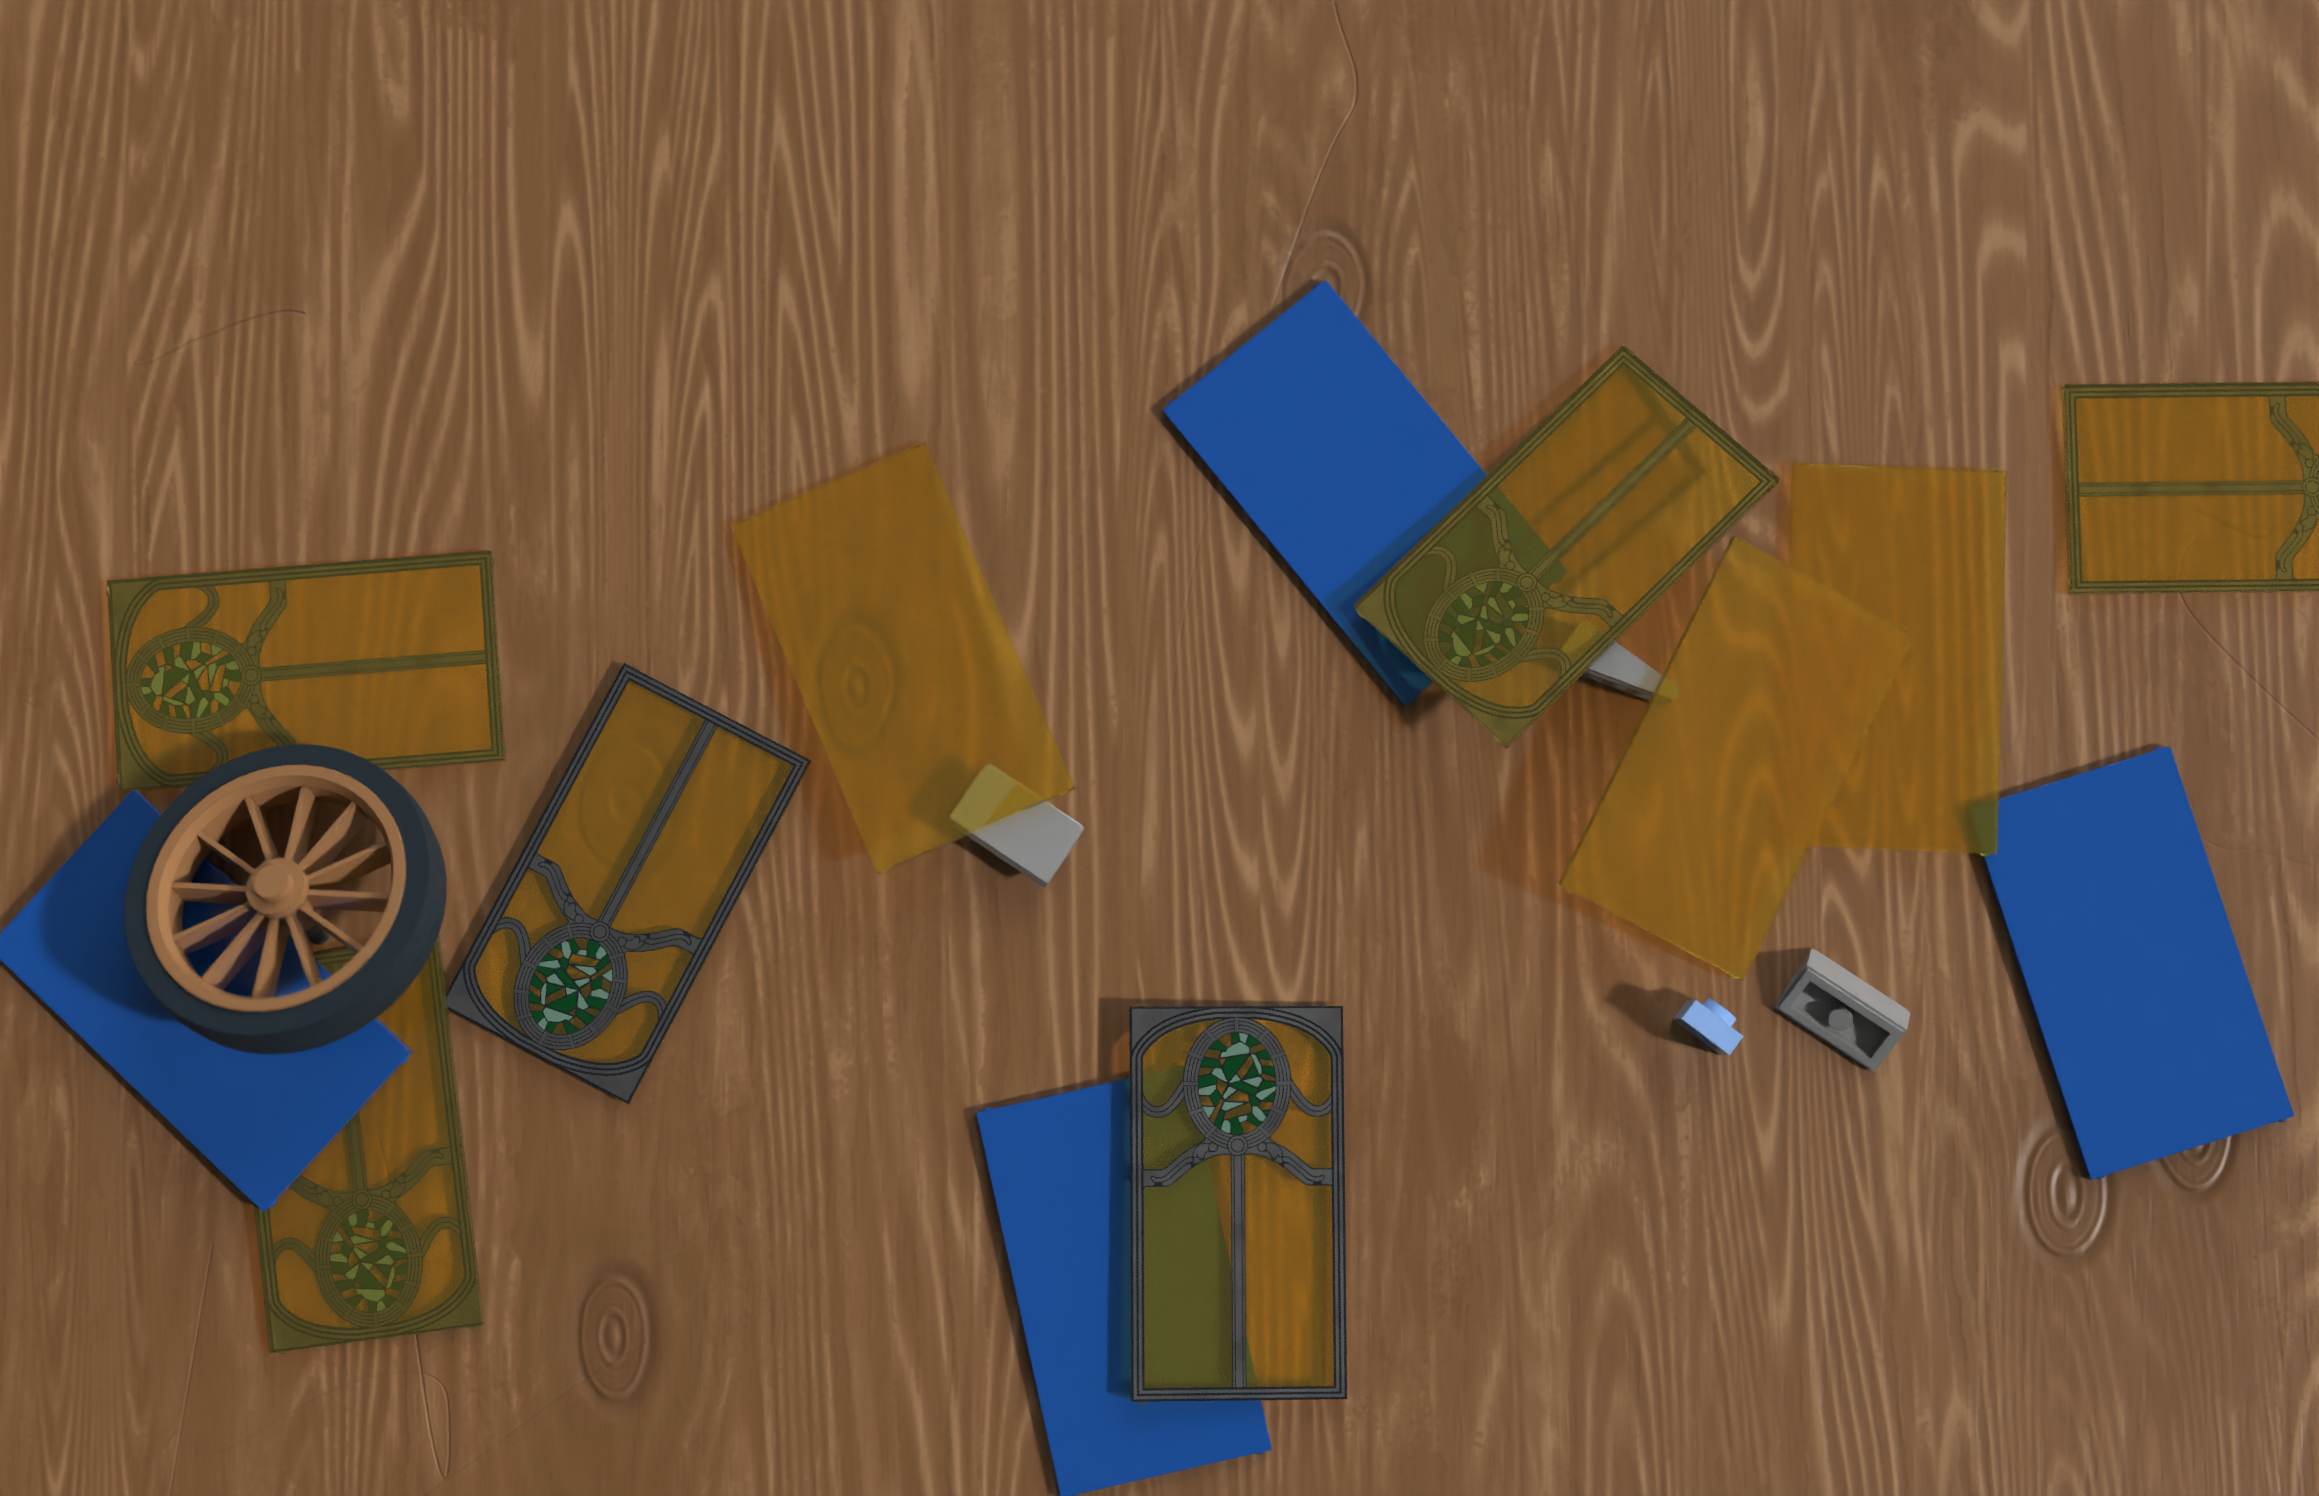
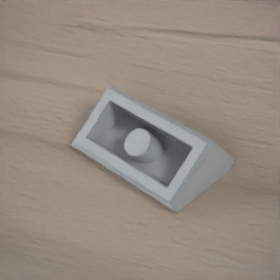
(1032, 840)
(1843, 1010)

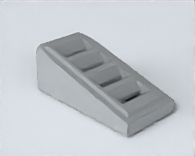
(1624, 672)

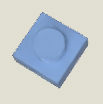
(1710, 1025)

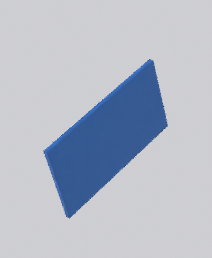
(1329, 460)
(2131, 965)
(242, 1110)
(1066, 1230)

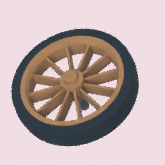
(285, 899)

